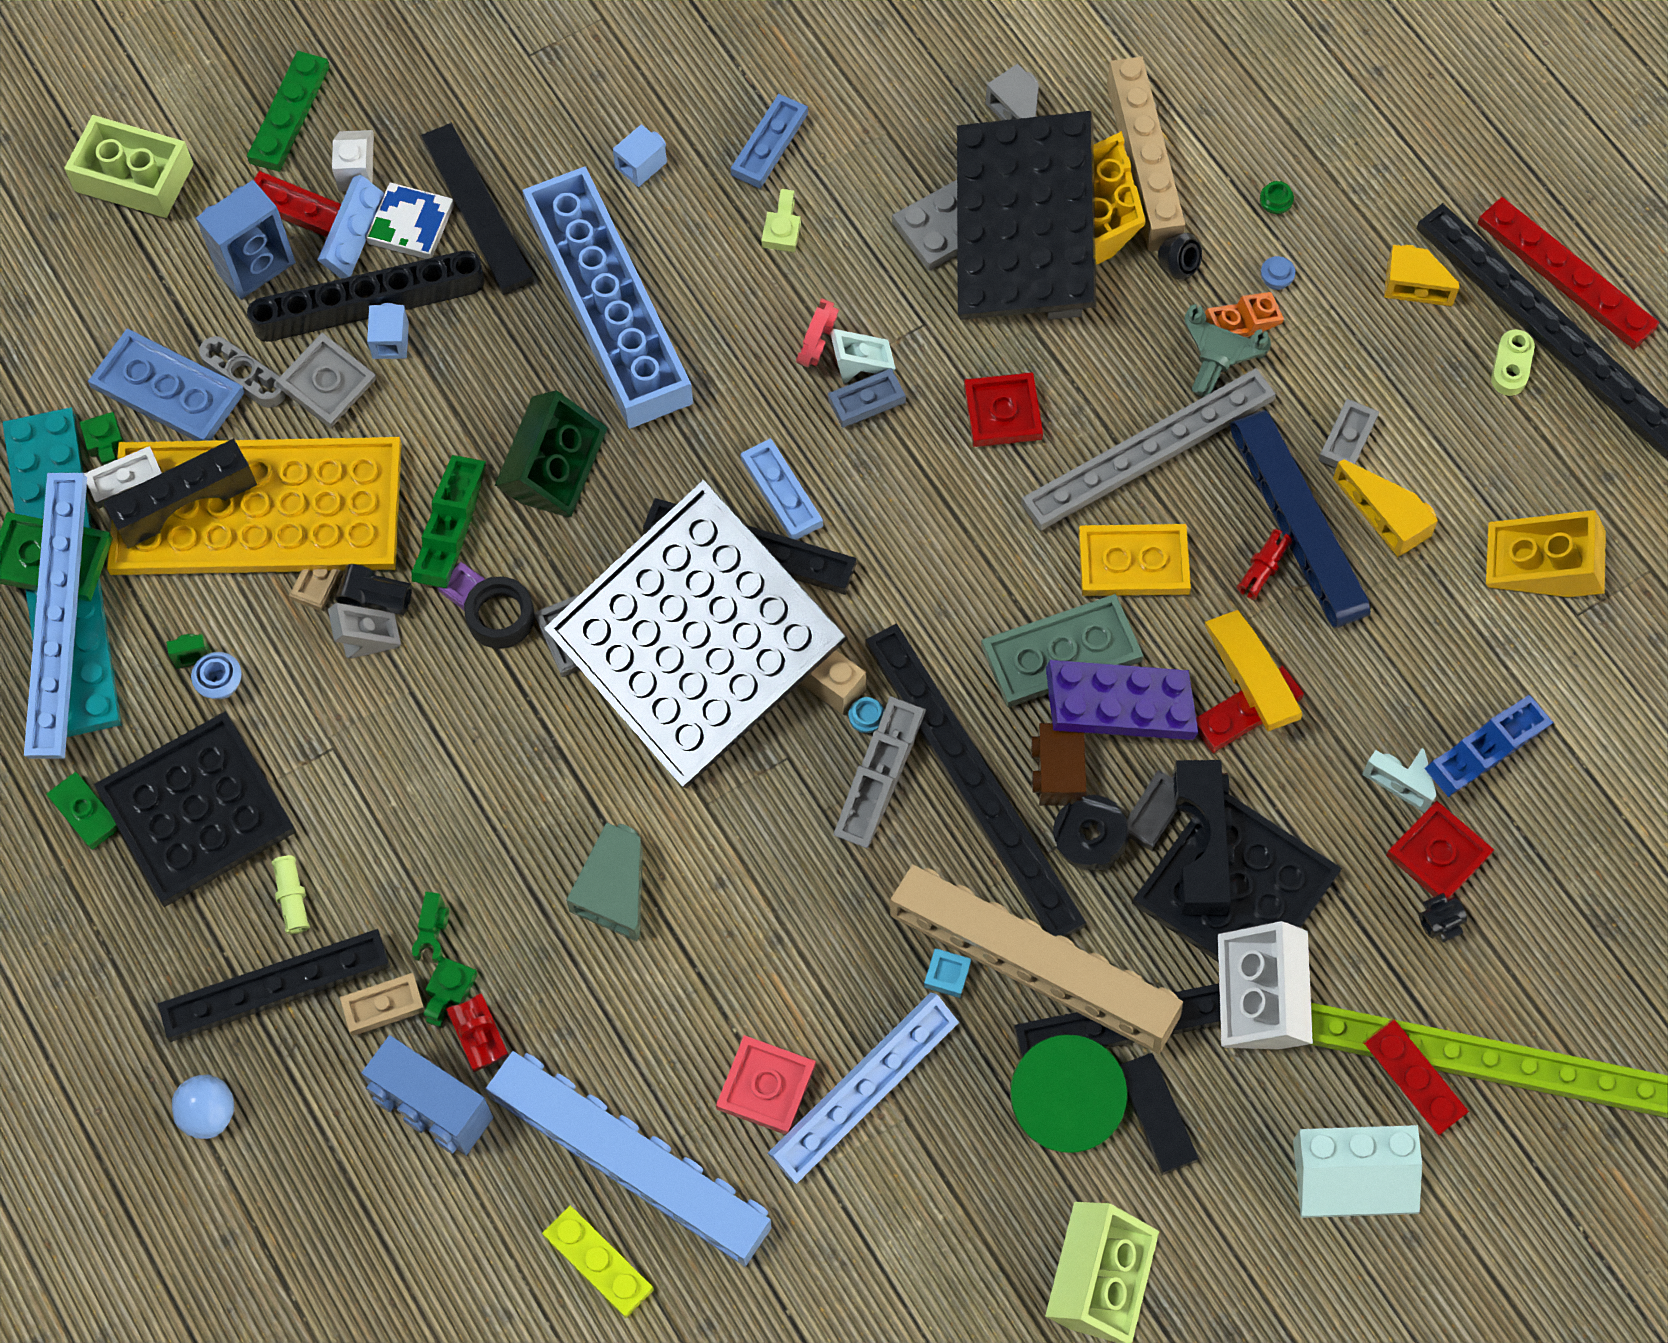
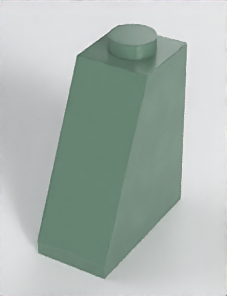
(611, 882)

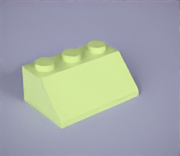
(1102, 1272)

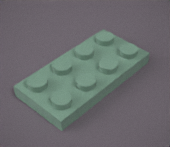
(1083, 634)

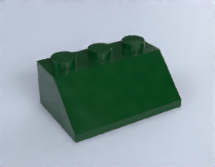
(551, 454)

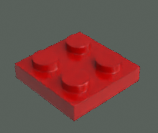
(1003, 409)
(1440, 852)

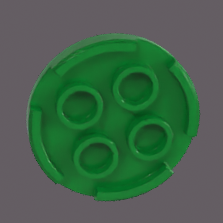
(1068, 1093)

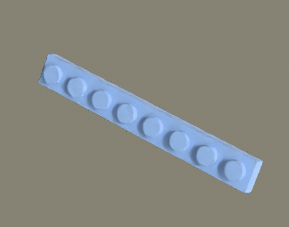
(55, 616)

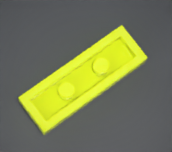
(598, 1261)

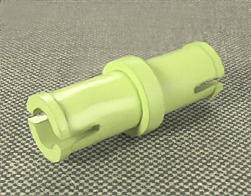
(290, 894)

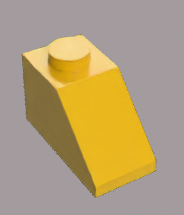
(1418, 277)

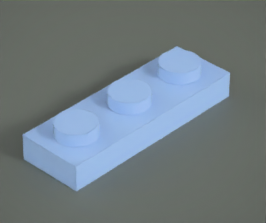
(351, 227)
(781, 489)

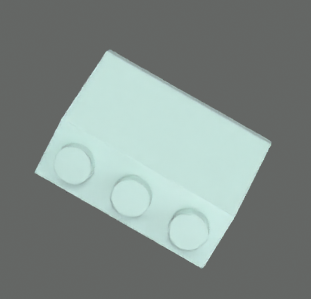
(1358, 1171)

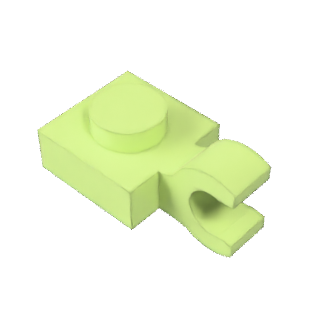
(783, 227)

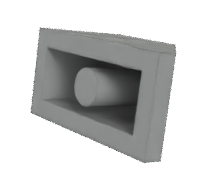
(1013, 94)

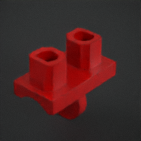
(477, 1033)

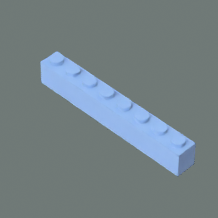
(629, 1157)

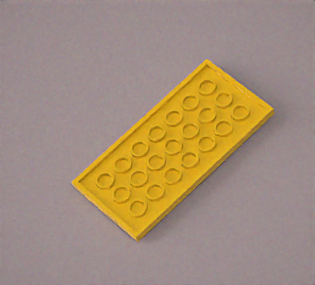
(311, 509)

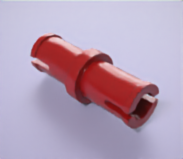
(1264, 564)

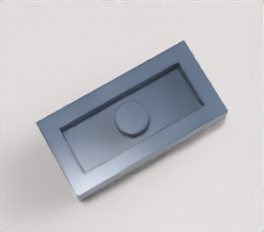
(866, 398)

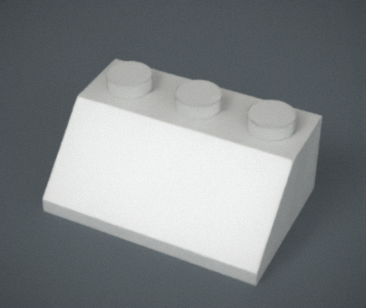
(1265, 987)

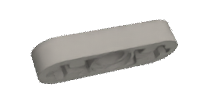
(238, 358)

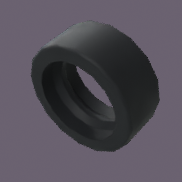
(492, 588)

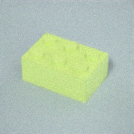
(129, 166)

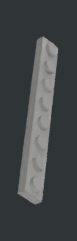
(1147, 449)

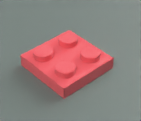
(766, 1085)

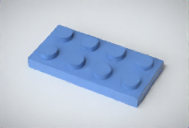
(166, 386)

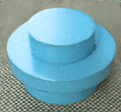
(866, 715)

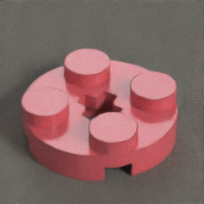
(822, 322)

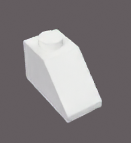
(352, 157)

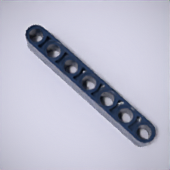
(1300, 518)

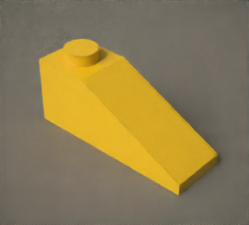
(1389, 508)

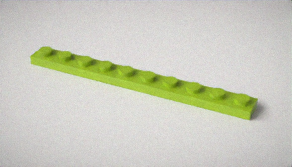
(1502, 1062)

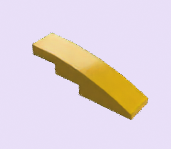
(1253, 670)

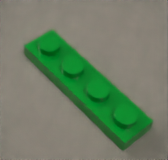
(288, 111)

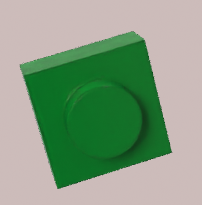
(187, 650)

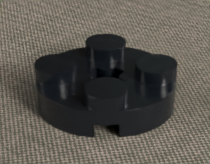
(1100, 851)

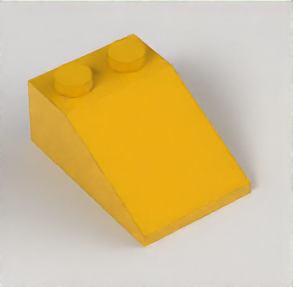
(1548, 554)

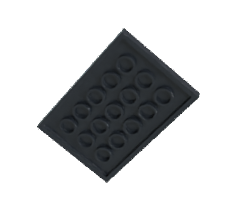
(1026, 216)

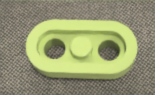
(1514, 360)

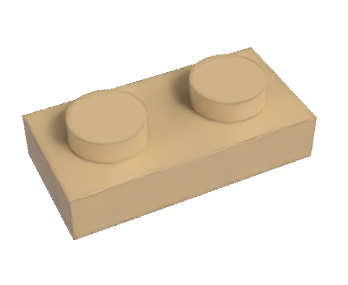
(382, 1004)

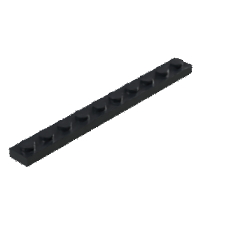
(1548, 325)
(976, 785)

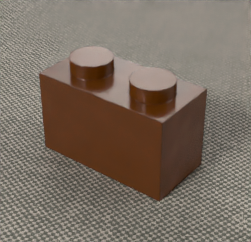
(1060, 766)

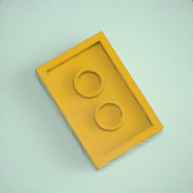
(1134, 560)

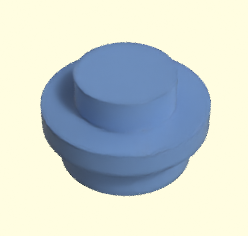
(1277, 272)

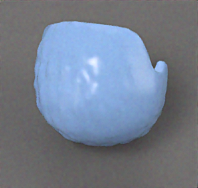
(202, 1106)

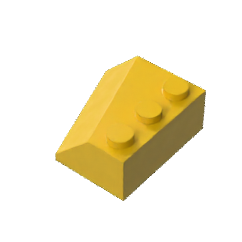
(1116, 198)

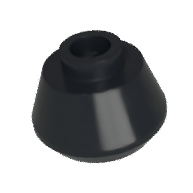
(1180, 255)

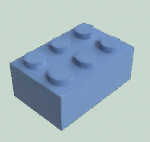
(246, 239)
(426, 1096)

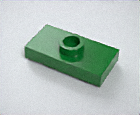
(83, 810)

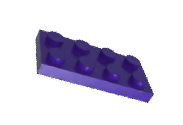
(1121, 700)

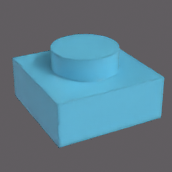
(947, 973)

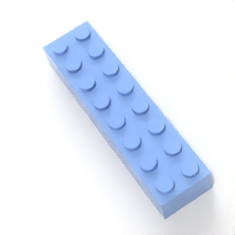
(608, 297)

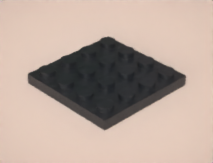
(194, 809)
(1273, 874)

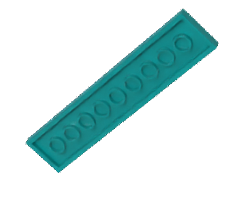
(52, 445)

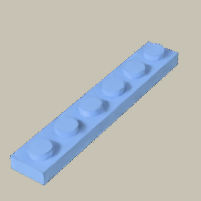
(863, 1087)

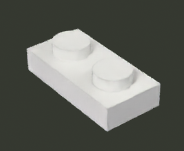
(122, 475)

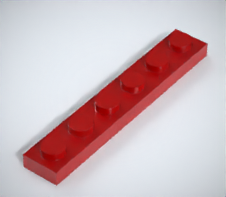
(1568, 273)

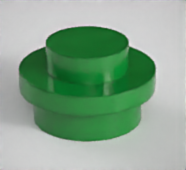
(1276, 197)

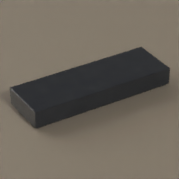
(1158, 1114)

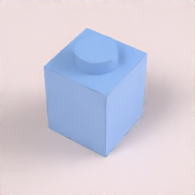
(640, 155)
(388, 331)

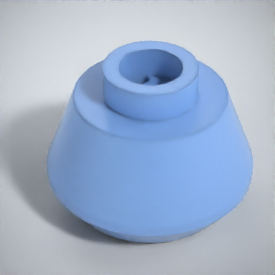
(216, 675)

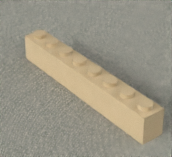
(1036, 958)

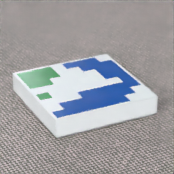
(410, 221)

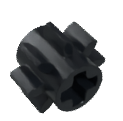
(1442, 917)

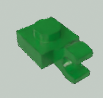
(102, 436)
(432, 919)
(447, 986)

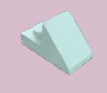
(860, 353)
(1409, 784)

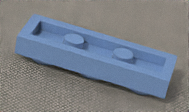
(769, 141)

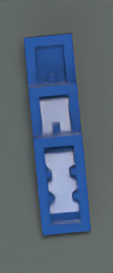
(1488, 745)

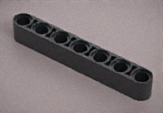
(350, 290)

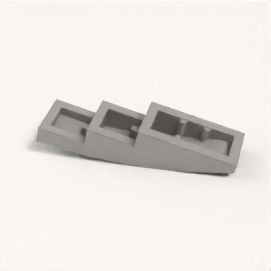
(879, 772)

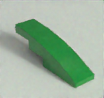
(449, 521)

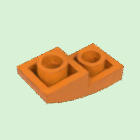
(1248, 315)

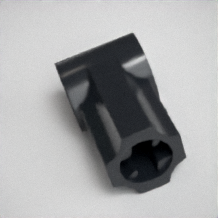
(365, 589)

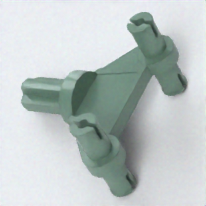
(1220, 349)

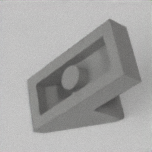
(363, 629)

